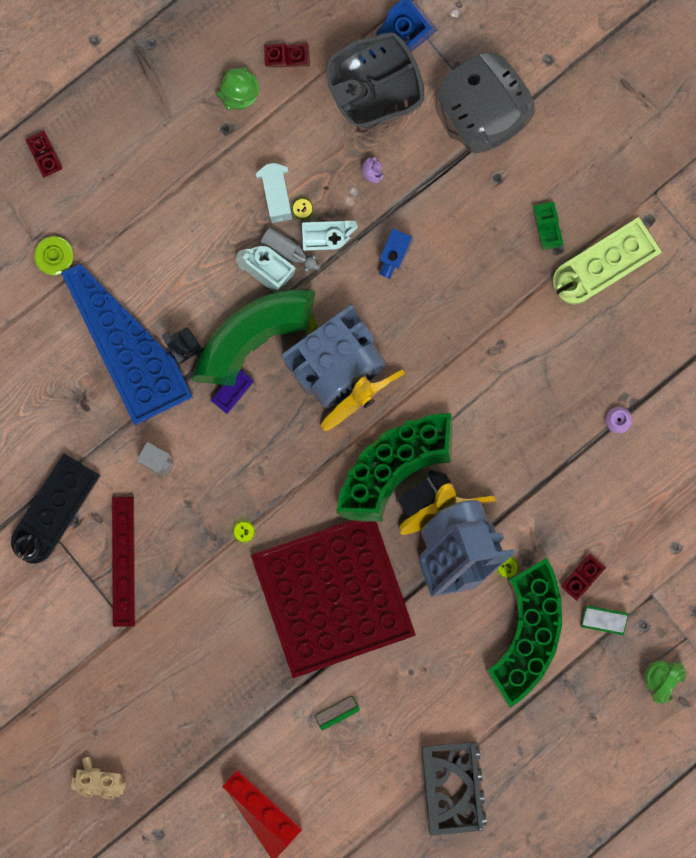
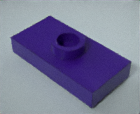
(228, 396)

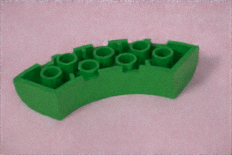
(249, 329)
(392, 460)
(535, 633)

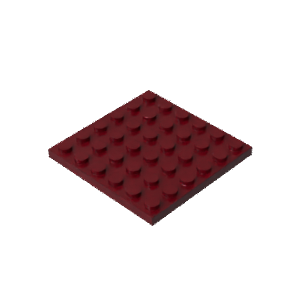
(332, 596)

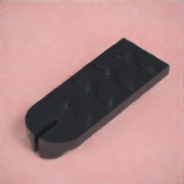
(53, 510)

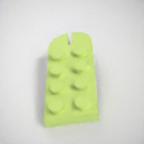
(605, 263)

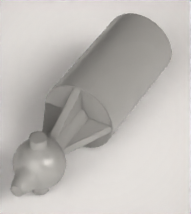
(288, 249)

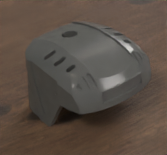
(388, 78)
(489, 104)

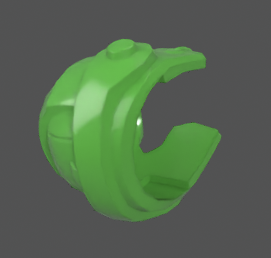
(238, 89)
(662, 678)

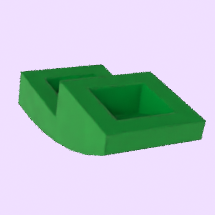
(548, 225)

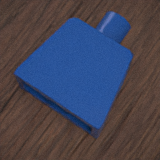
(399, 243)

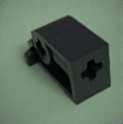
(182, 344)
(423, 493)

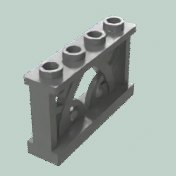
(438, 814)

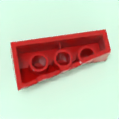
(267, 820)

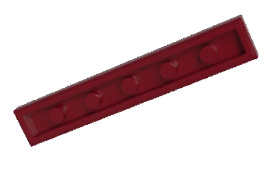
(123, 561)

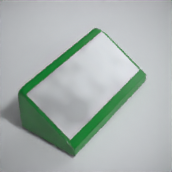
(604, 620)
(337, 713)

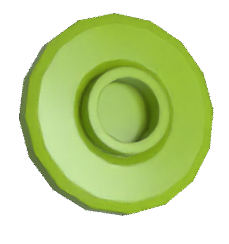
(53, 255)

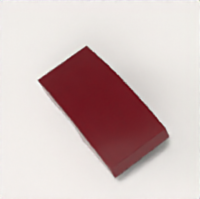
(287, 55)
(43, 154)
(583, 577)

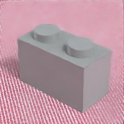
(155, 460)

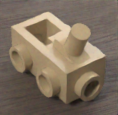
(93, 782)

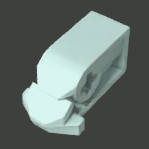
(276, 191)
(317, 233)
(271, 273)

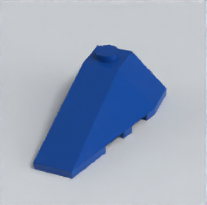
(408, 23)

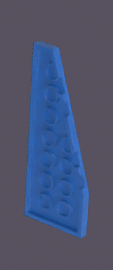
(136, 361)

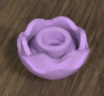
(372, 170)
(612, 423)

